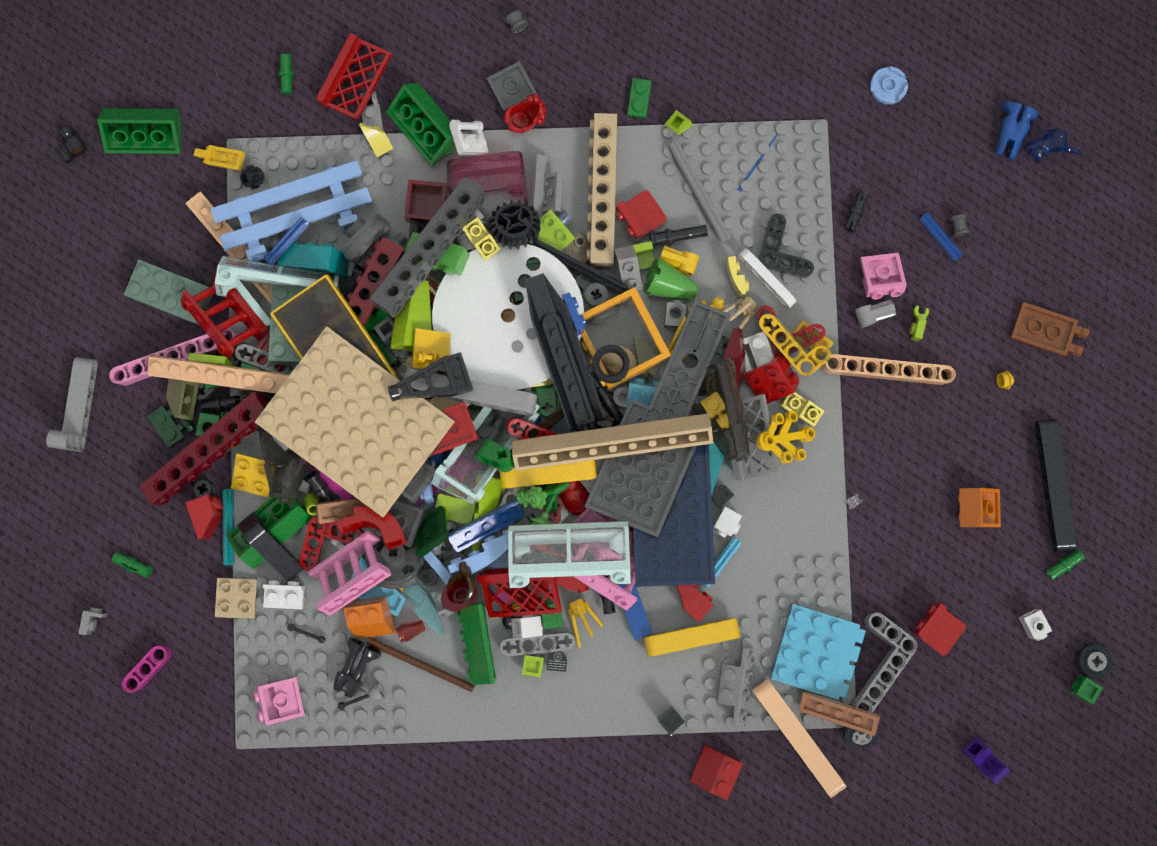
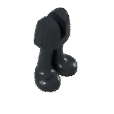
(355, 647)

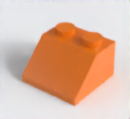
(979, 507)
(369, 617)

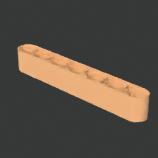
(896, 369)
(799, 738)

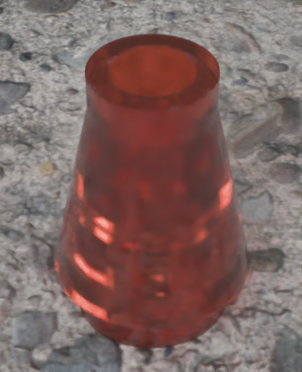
(410, 630)

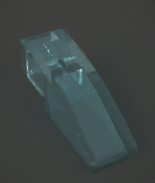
(425, 607)

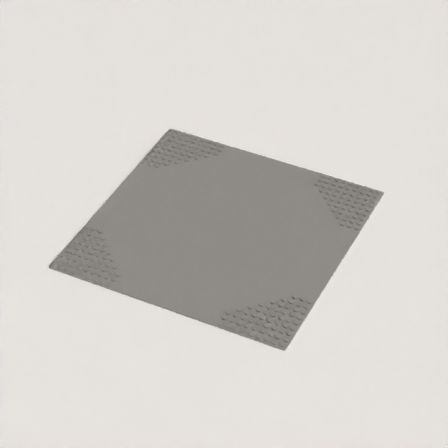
(790, 518)

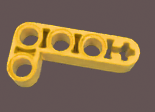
(791, 342)

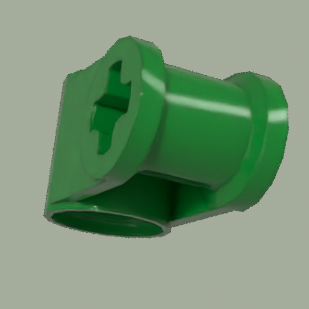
(546, 396)
(495, 456)

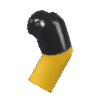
(506, 621)

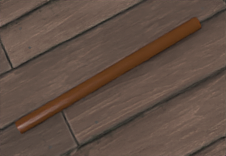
(420, 664)

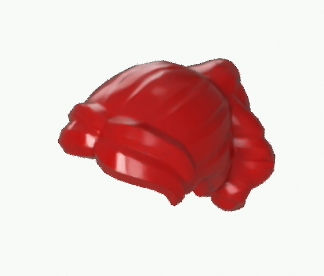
(525, 114)
(575, 497)

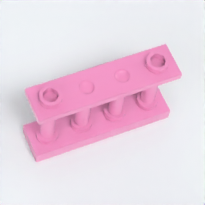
(359, 584)
(611, 590)

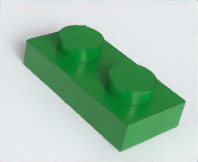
(639, 98)

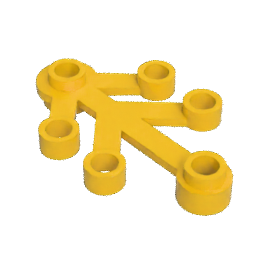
(767, 441)

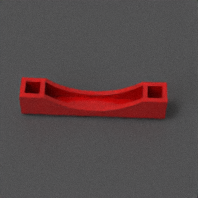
(693, 601)

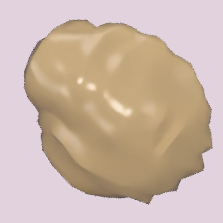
(613, 363)

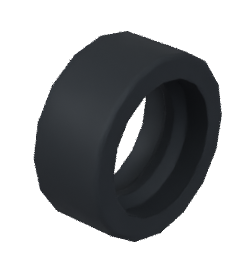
(610, 349)

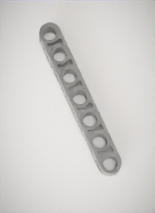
(483, 395)

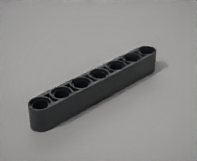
(1055, 485)

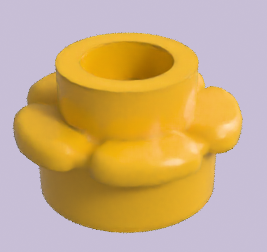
(1005, 380)

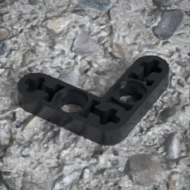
(774, 252)

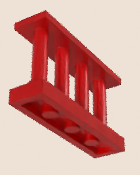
(243, 314)

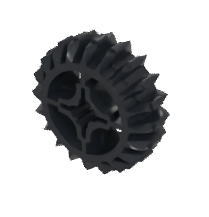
(517, 231)

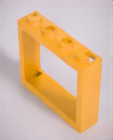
(646, 319)

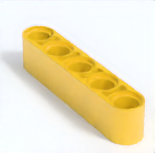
(547, 475)
(691, 637)

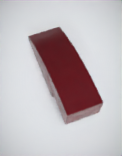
(736, 350)

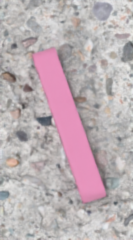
(182, 349)

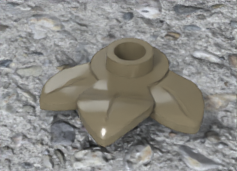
(578, 251)

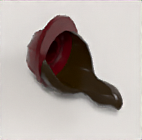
(459, 590)

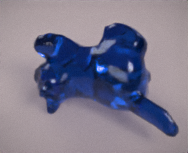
(1053, 141)

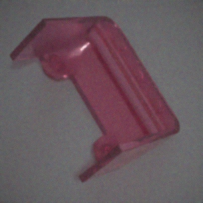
(491, 172)

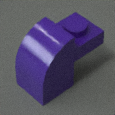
(985, 760)

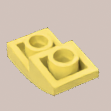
(481, 238)
(738, 281)
(804, 408)

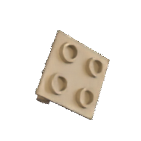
(235, 598)

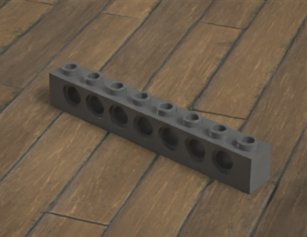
(430, 236)

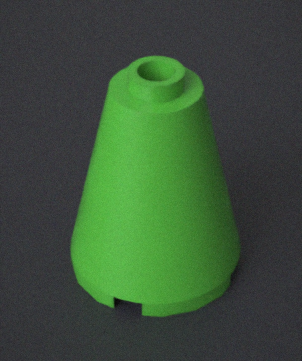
(669, 282)

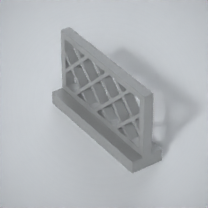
(741, 468)

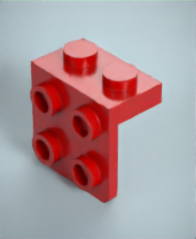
(640, 214)
(773, 379)
(939, 629)

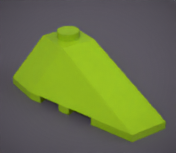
(488, 502)

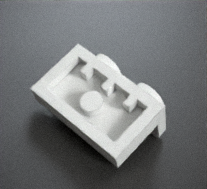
(283, 596)

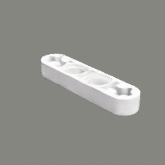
(767, 278)

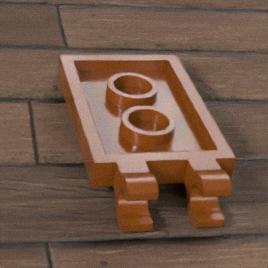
(1048, 330)

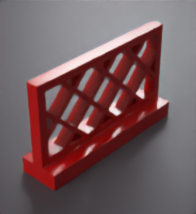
(339, 74)
(501, 575)

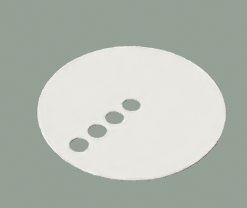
(472, 310)

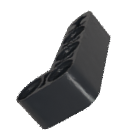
(270, 547)

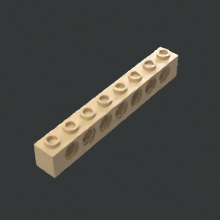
(602, 123)

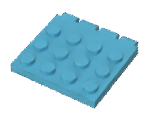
(817, 652)

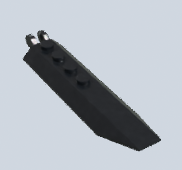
(563, 355)

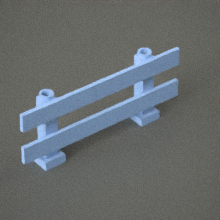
(252, 233)

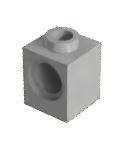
(670, 322)

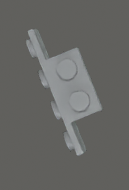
(546, 186)
(735, 686)

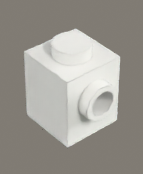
(727, 522)
(1035, 624)
(527, 626)

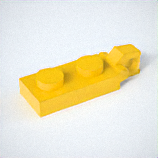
(221, 157)

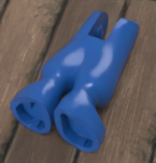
(1014, 132)

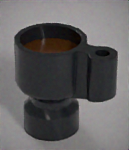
(73, 144)

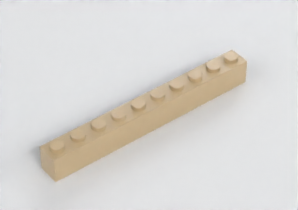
(612, 442)

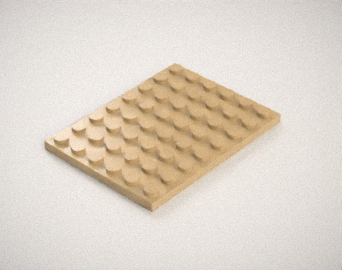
(346, 426)

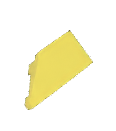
(377, 139)

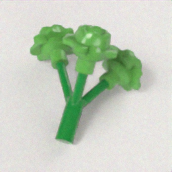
(537, 497)

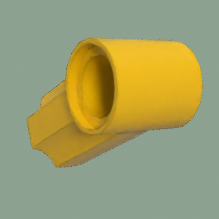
(683, 261)

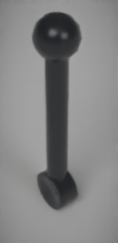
(291, 627)

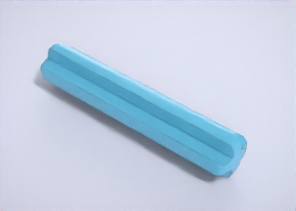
(725, 556)

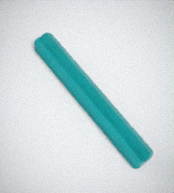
(228, 525)

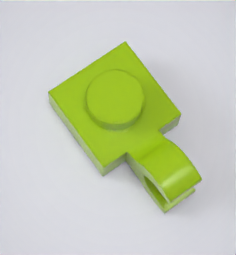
(918, 327)

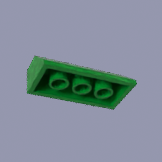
(422, 122)
(140, 131)
(279, 518)
(478, 645)

